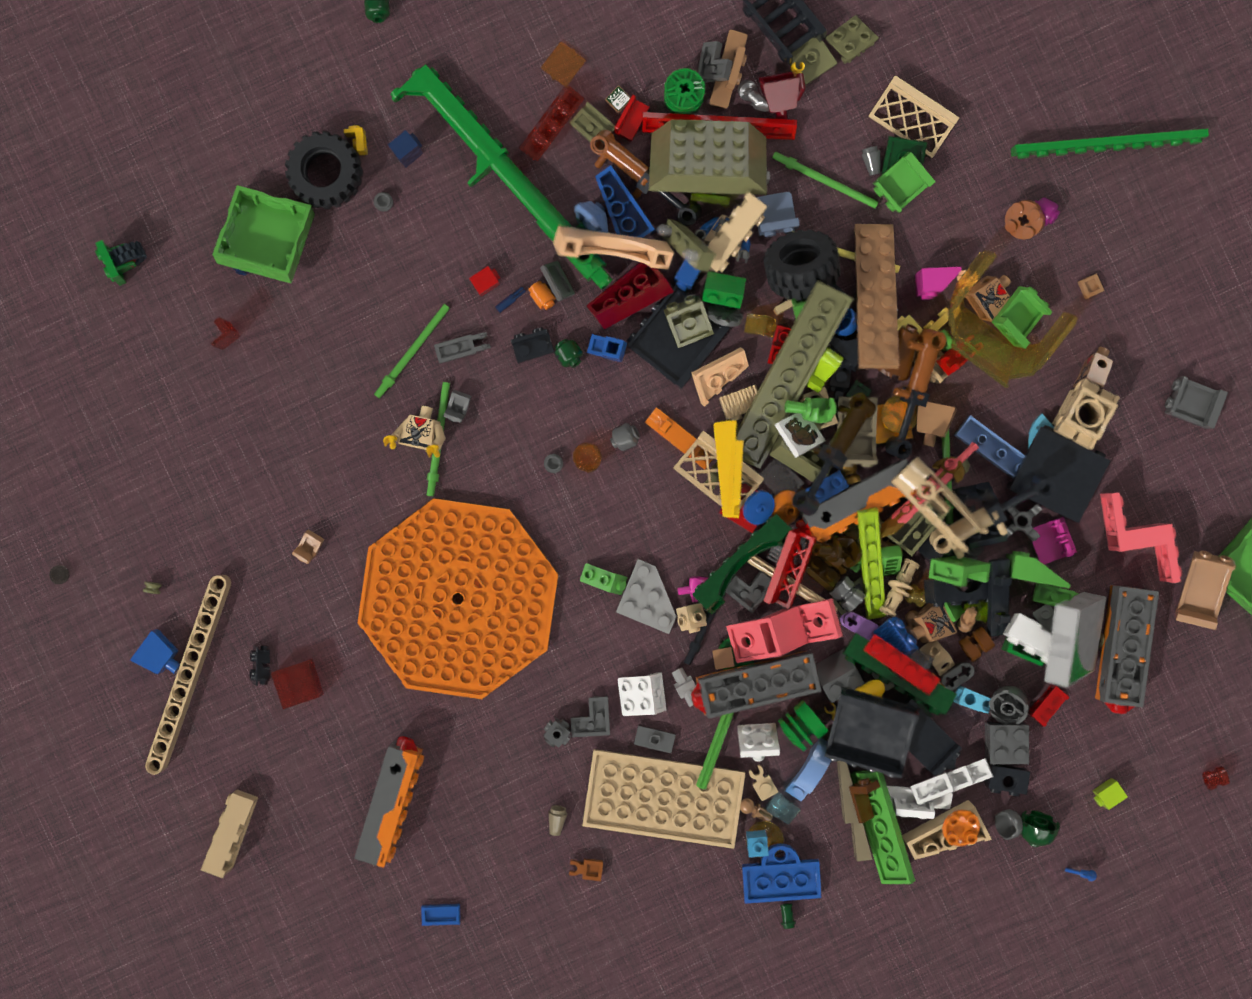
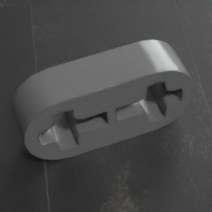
(953, 672)

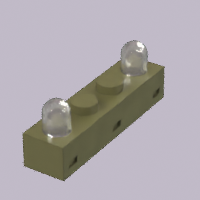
(687, 244)

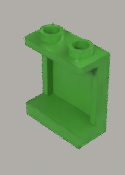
(902, 182)
(1021, 315)
(958, 570)

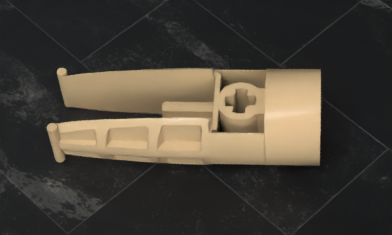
(913, 478)

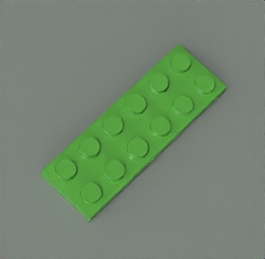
(885, 834)

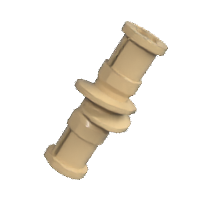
(899, 587)

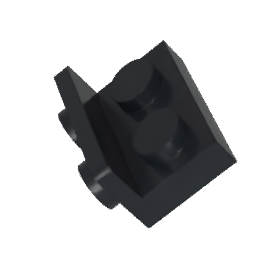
(532, 345)

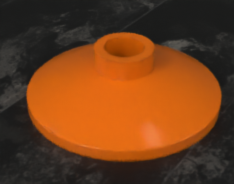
(784, 506)

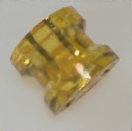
(916, 595)

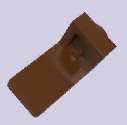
(860, 797)

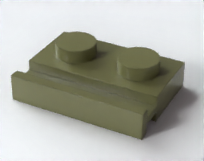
(590, 122)

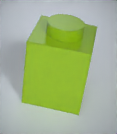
(1109, 794)

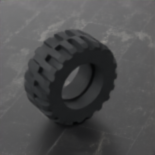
(306, 152)
(798, 248)

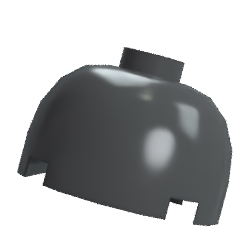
(1009, 705)

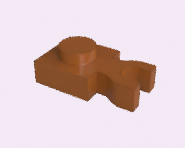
(590, 869)

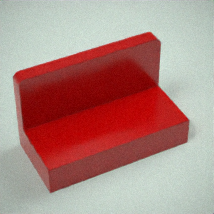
(631, 119)

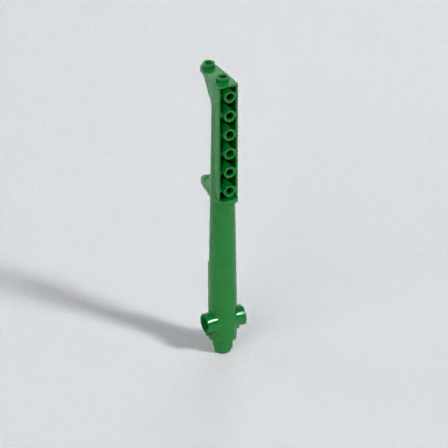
(491, 157)

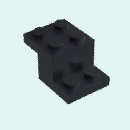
(973, 498)

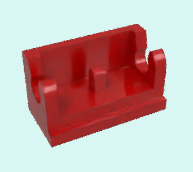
(951, 361)
(1047, 704)

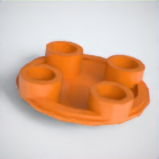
(961, 828)

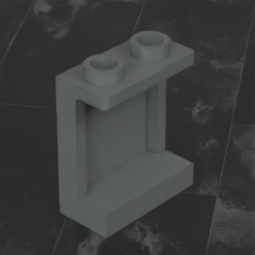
(1195, 403)

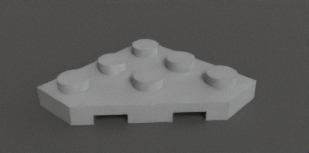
(647, 599)

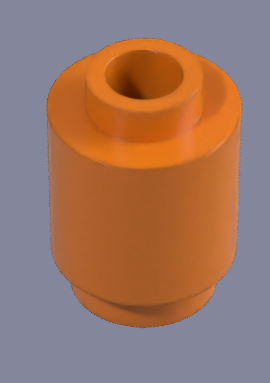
(542, 295)

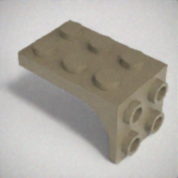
(864, 445)

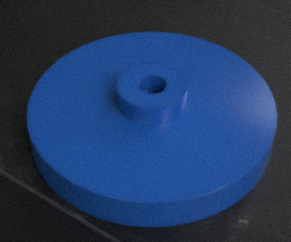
(758, 507)

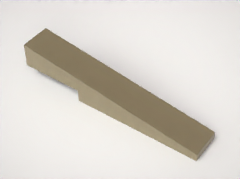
(860, 842)

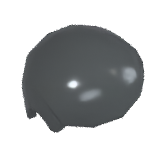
(1008, 824)

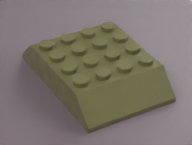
(708, 158)

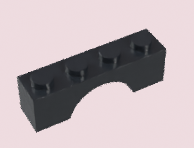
(941, 592)

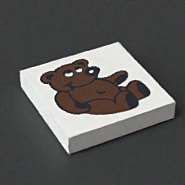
(799, 434)

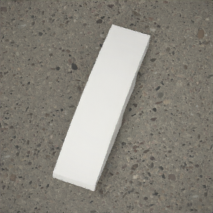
(952, 781)

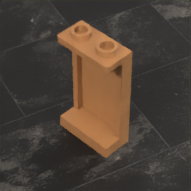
(1204, 589)

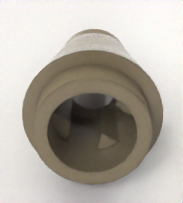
(557, 817)

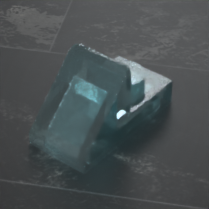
(782, 808)

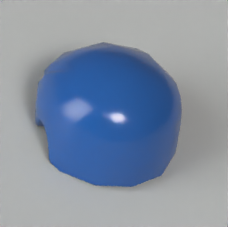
(848, 324)

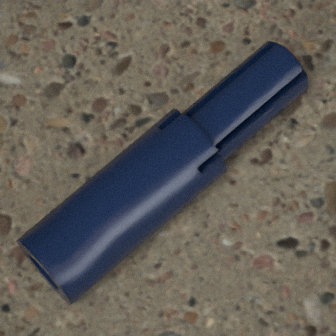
(509, 300)

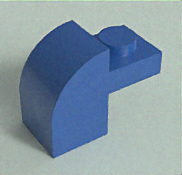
(607, 347)

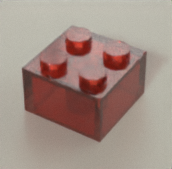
(297, 683)

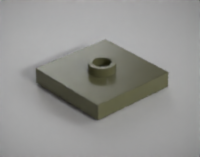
(816, 59)

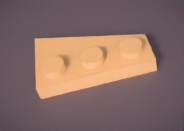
(716, 374)

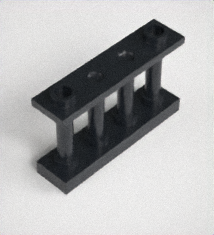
(804, 15)

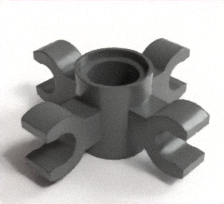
(1030, 532)

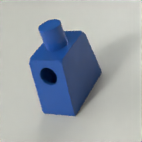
(156, 654)

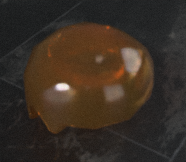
(587, 457)

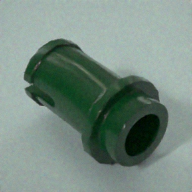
(787, 916)

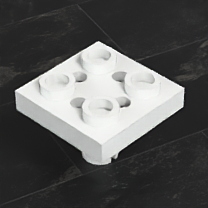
(758, 744)

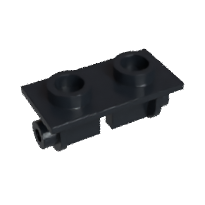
(260, 673)

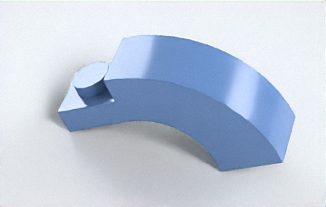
(811, 771)

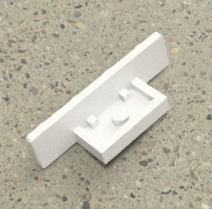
(906, 804)

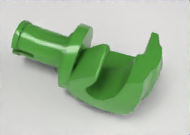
(813, 410)

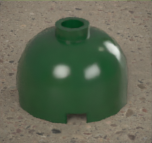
(1039, 828)

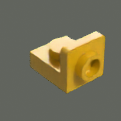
(359, 141)

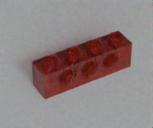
(551, 123)

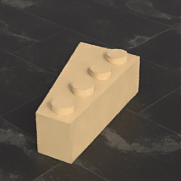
(735, 231)
(230, 833)
(929, 837)

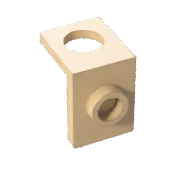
(939, 655)

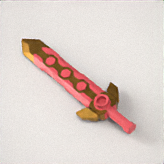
(948, 469)

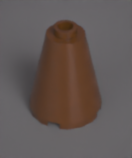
(906, 354)

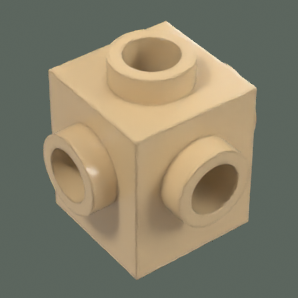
(691, 618)

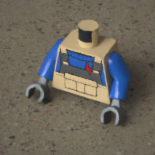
(710, 230)

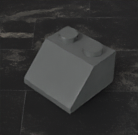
(836, 673)

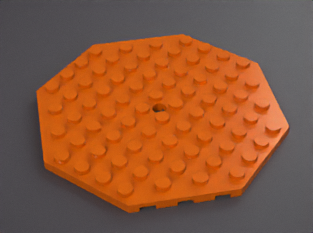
(411, 605)

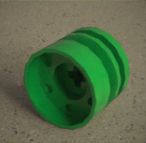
(685, 102)
(802, 726)

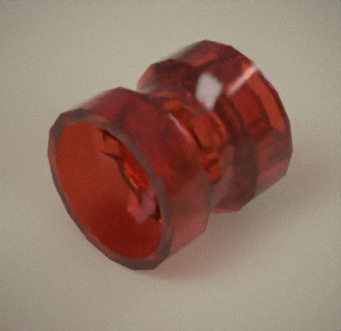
(1215, 778)

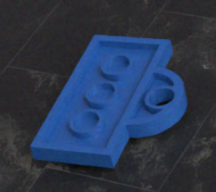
(781, 877)

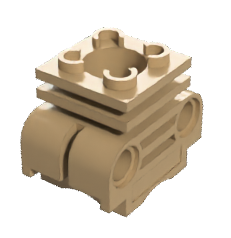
(1100, 406)

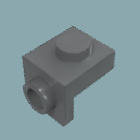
(457, 406)

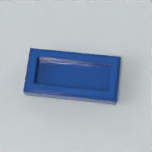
(441, 914)

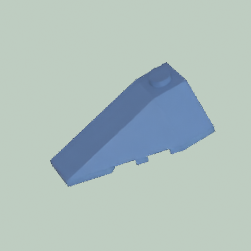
(592, 216)

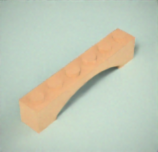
(579, 241)

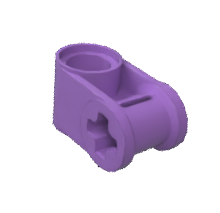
(860, 625)

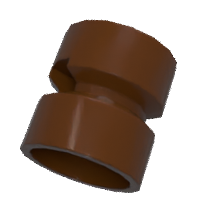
(976, 644)

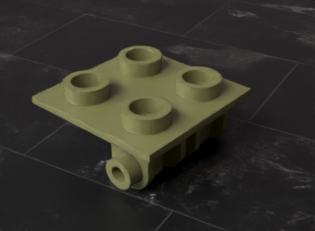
(852, 39)

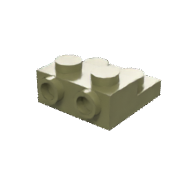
(688, 320)

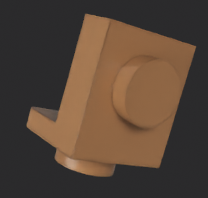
(308, 547)

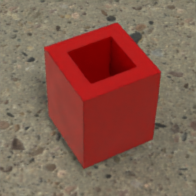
(485, 280)

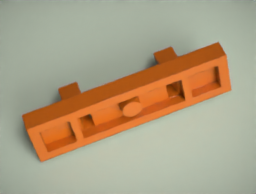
(675, 435)

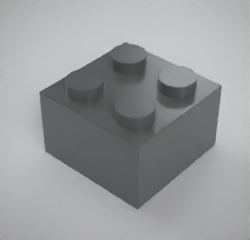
(1006, 743)

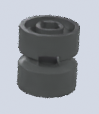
(847, 594)

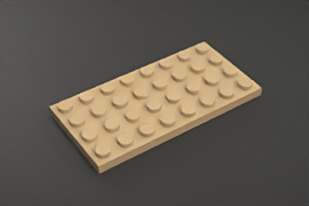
(663, 799)

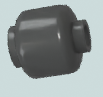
(625, 437)

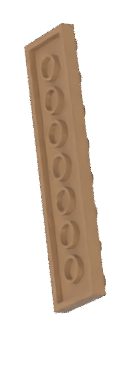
(876, 296)

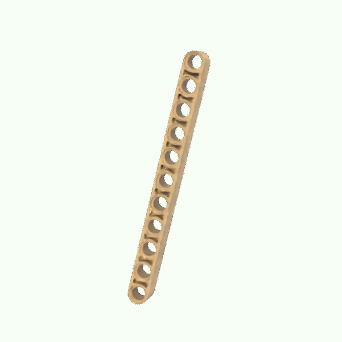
(182, 681)

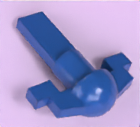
(1091, 875)

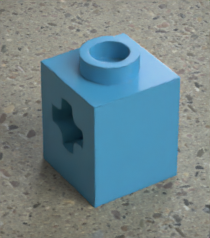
(757, 843)

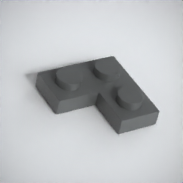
(710, 67)
(749, 595)
(597, 723)

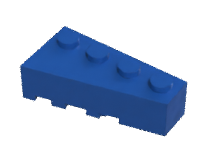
(622, 207)

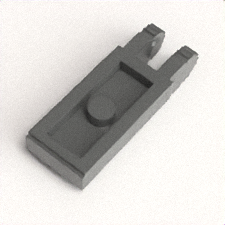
(459, 347)

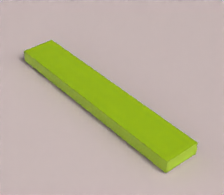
(871, 562)

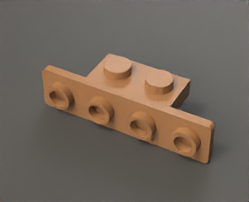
(734, 51)

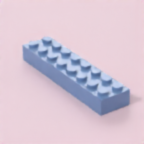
(990, 446)

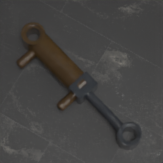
(834, 454)

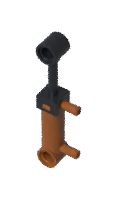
(639, 173)
(915, 394)

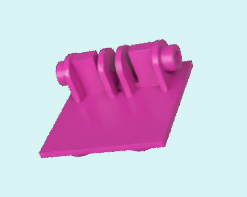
(1054, 541)

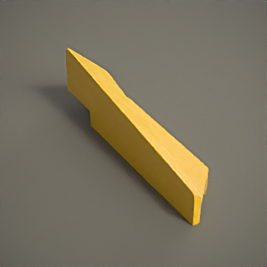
(729, 463)

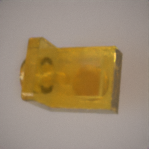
(760, 325)

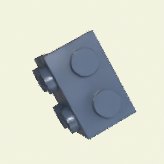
(778, 215)

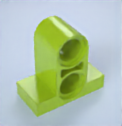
(825, 368)

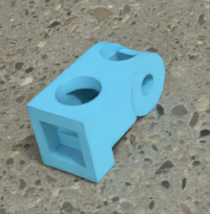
(972, 699)

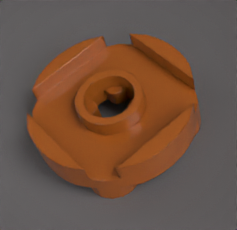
(1034, 215)

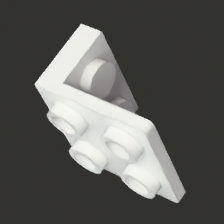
(642, 695)

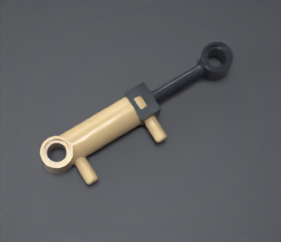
(988, 515)

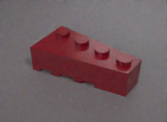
(629, 295)

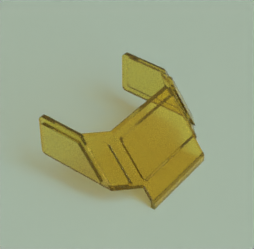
(989, 348)

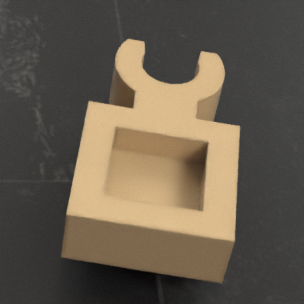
(763, 785)

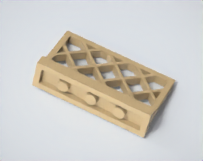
(923, 102)
(707, 443)

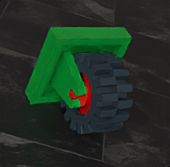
(119, 259)

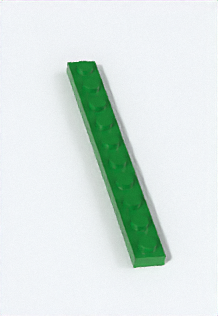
(1117, 143)

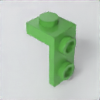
(603, 579)

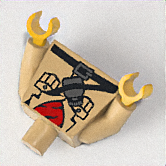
(419, 433)

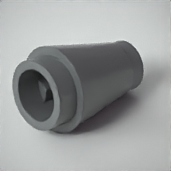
(871, 158)

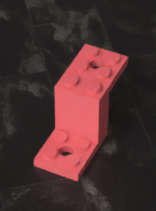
(1154, 535)
(784, 631)

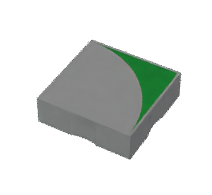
(1075, 639)

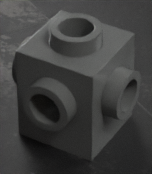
(560, 726)

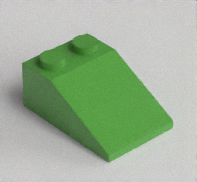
(1032, 570)

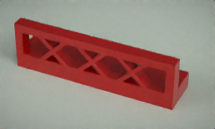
(783, 568)

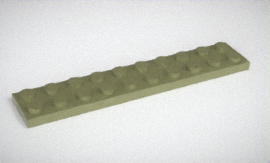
(791, 370)

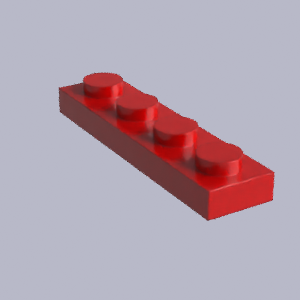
(901, 664)

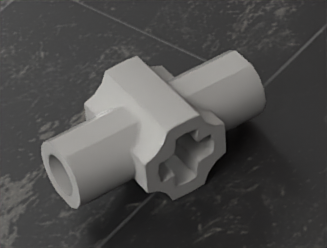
(684, 685)

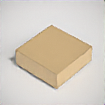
(783, 307)

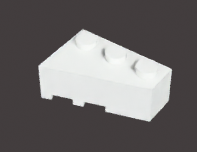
(1030, 635)

